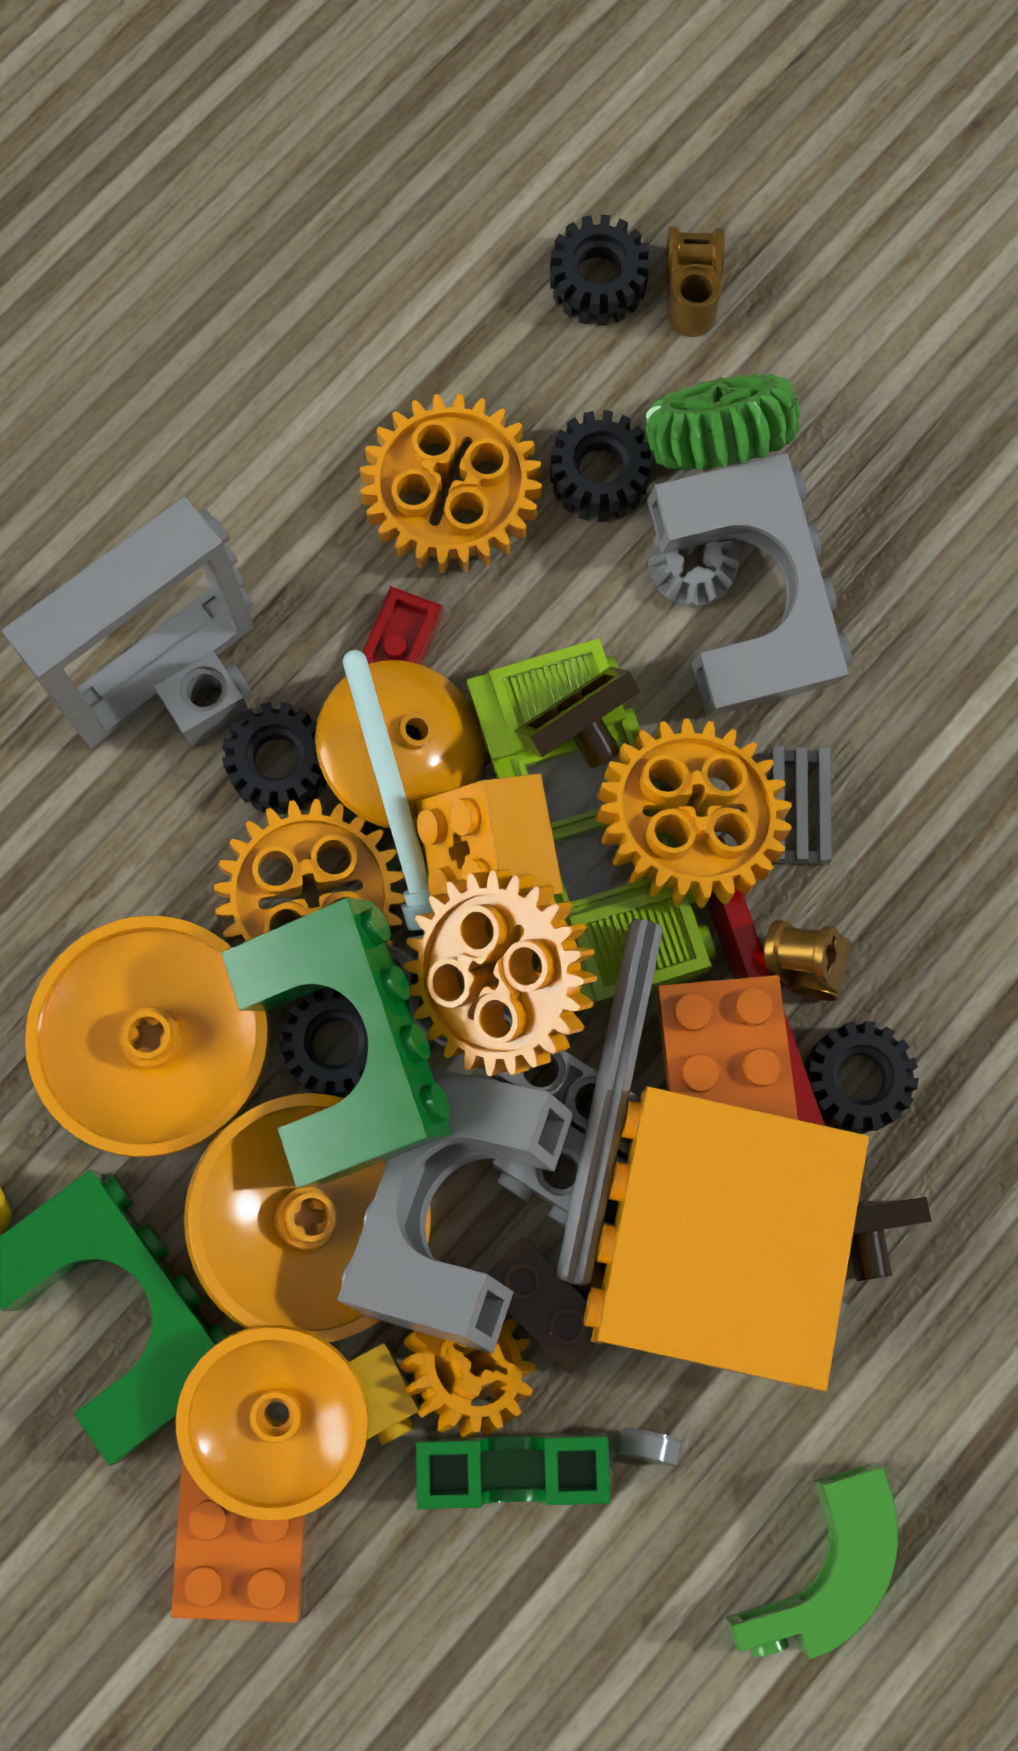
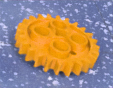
(498, 497)
(693, 812)
(298, 843)
(500, 972)

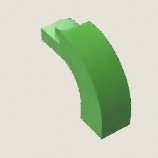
(851, 1580)

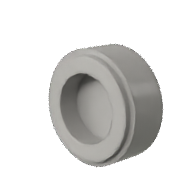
(648, 1446)

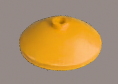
(408, 694)
(262, 1463)

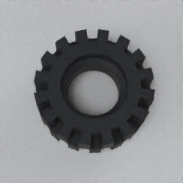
(604, 242)
(605, 436)
(247, 740)
(299, 1037)
(890, 1057)

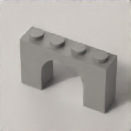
(765, 508)
(392, 1265)

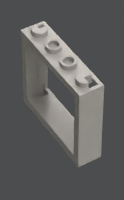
(113, 593)

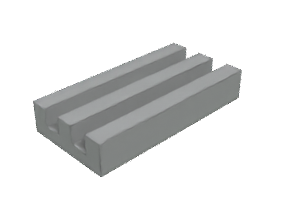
(801, 759)

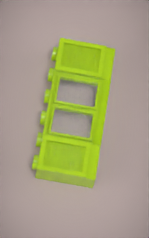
(589, 879)

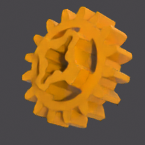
(455, 1374)

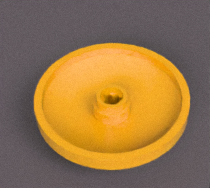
(144, 1038)
(272, 1247)

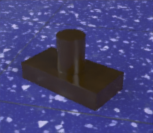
(581, 719)
(869, 1244)

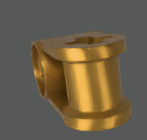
(695, 272)
(807, 960)

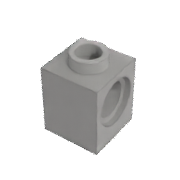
(182, 688)

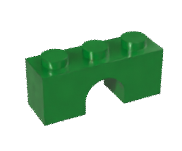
(512, 1469)

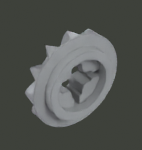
(699, 585)

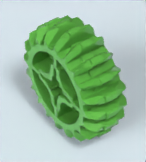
(723, 422)

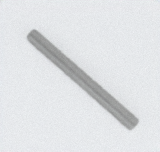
(609, 1103)

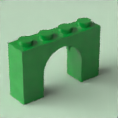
(396, 1098)
(93, 1225)

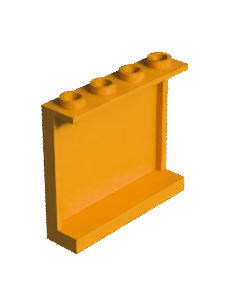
(728, 1238)

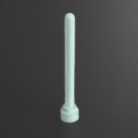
(390, 787)

